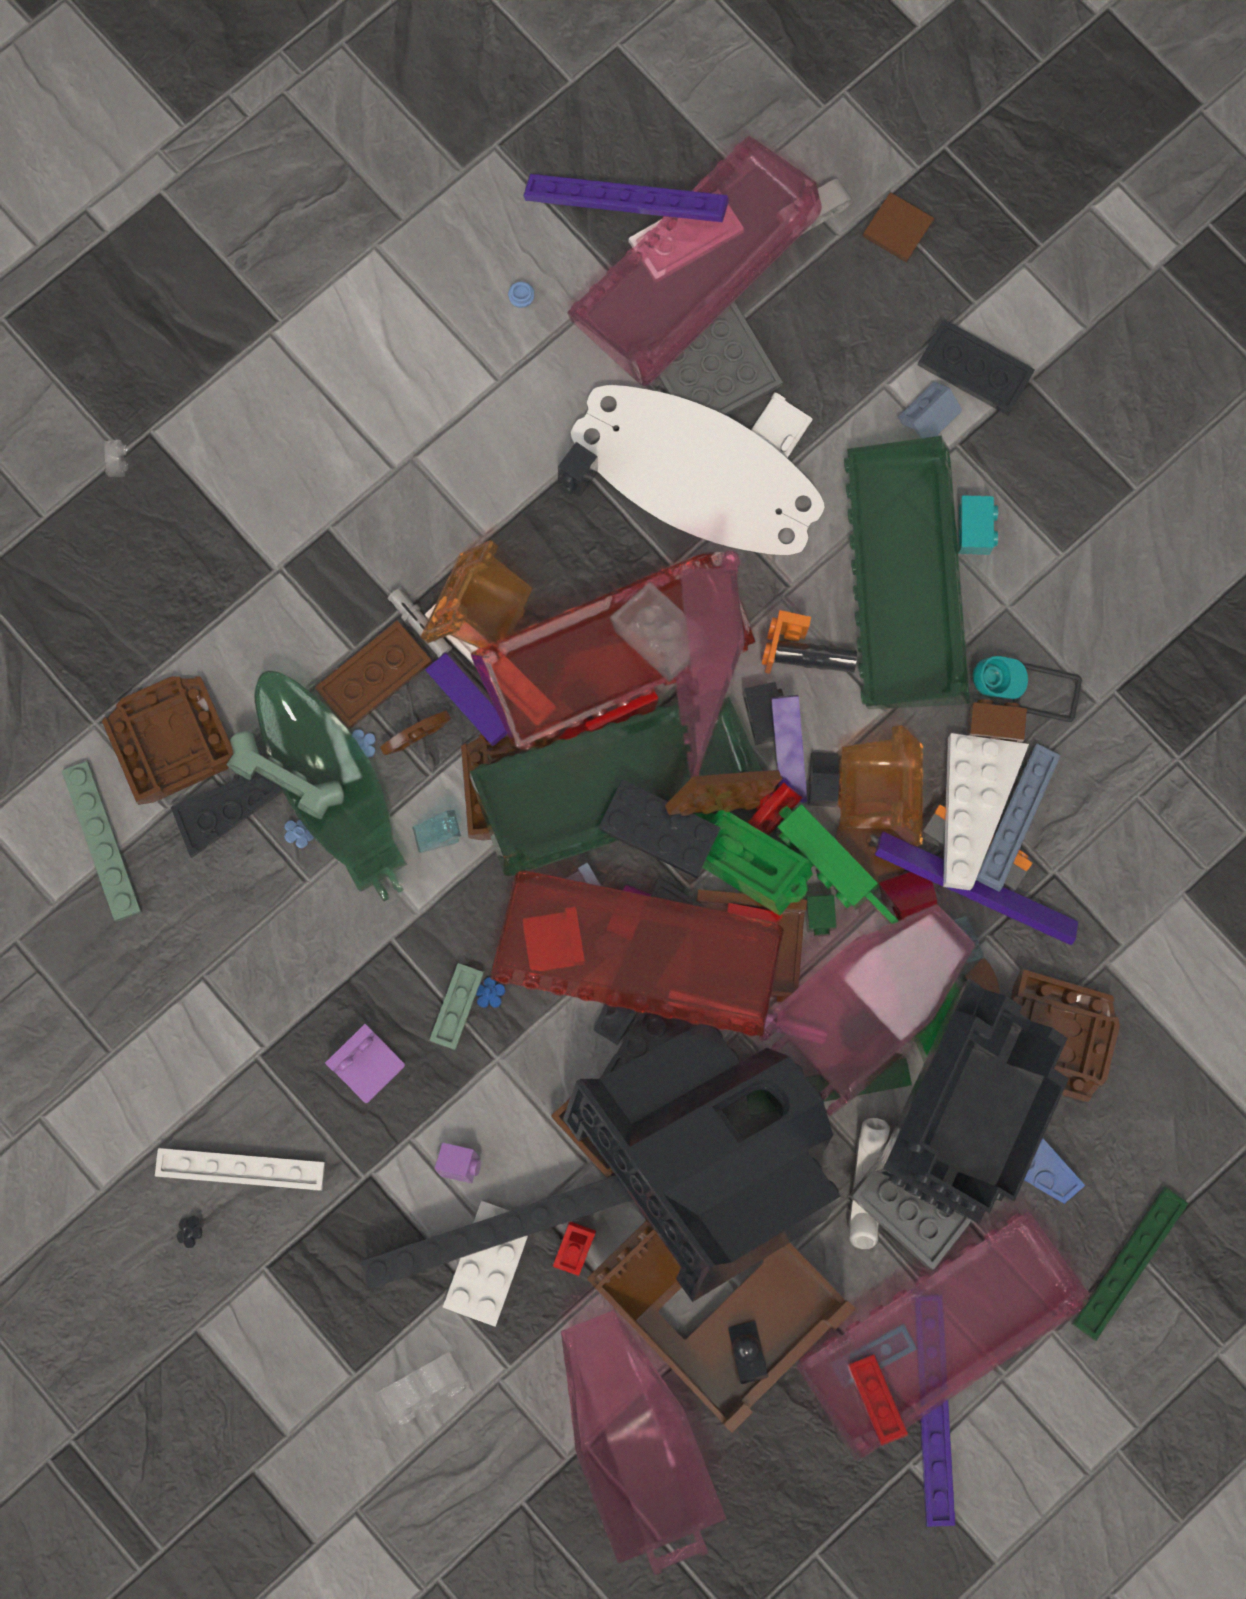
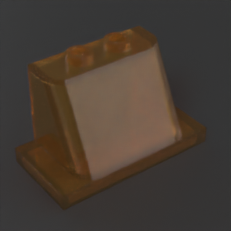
(478, 600)
(884, 785)

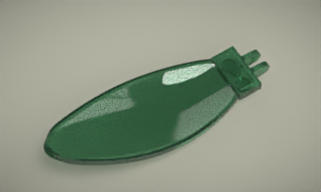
(317, 744)

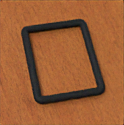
(1075, 698)

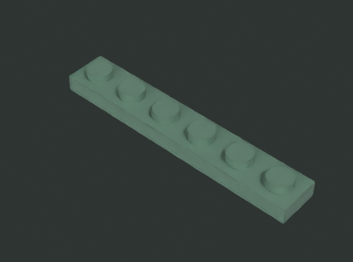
(101, 841)

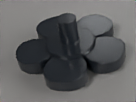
(189, 1231)

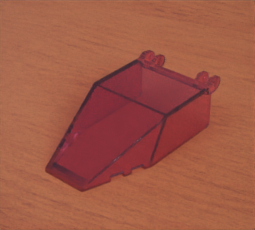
(714, 652)
(872, 1000)

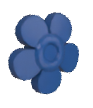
(490, 993)

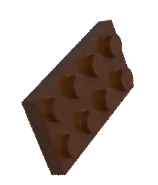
(373, 675)
(723, 792)

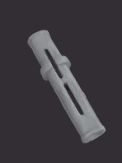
(399, 599)

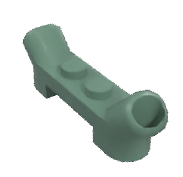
(247, 761)

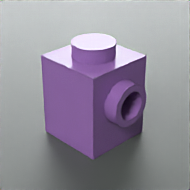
(458, 1163)

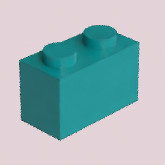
(976, 525)

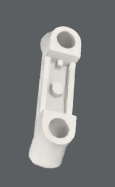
(870, 1146)

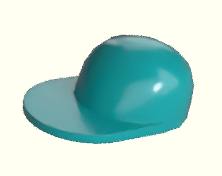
(1000, 677)

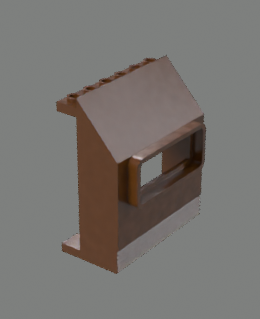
(782, 1297)

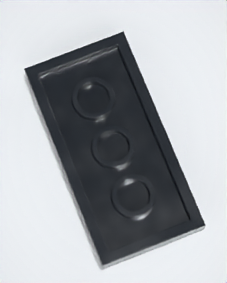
(976, 367)
(645, 824)

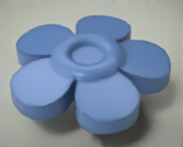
(365, 742)
(297, 833)

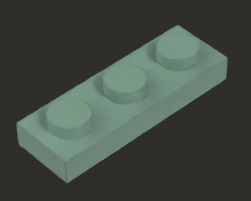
(456, 1006)

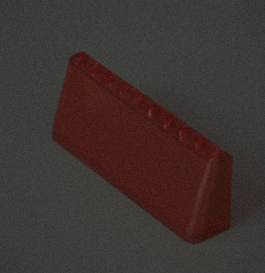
(577, 661)
(638, 952)

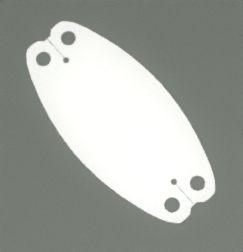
(698, 470)

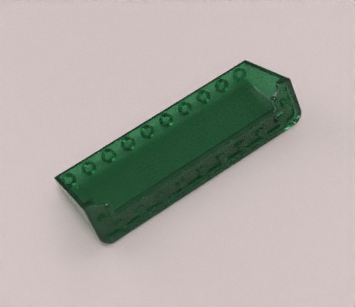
(907, 575)
(557, 795)

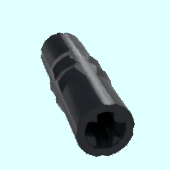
(816, 656)

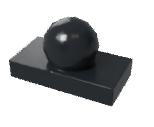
(748, 1352)

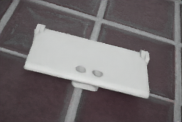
(781, 424)

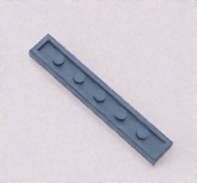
(1017, 817)

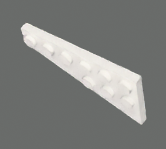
(976, 792)

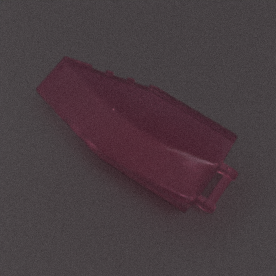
(635, 1446)

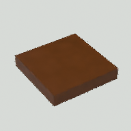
(898, 227)

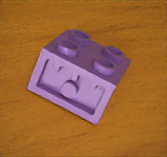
(365, 1064)

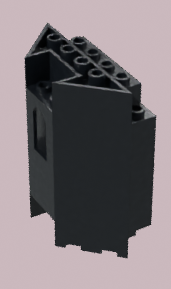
(977, 1106)

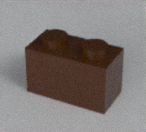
(997, 721)

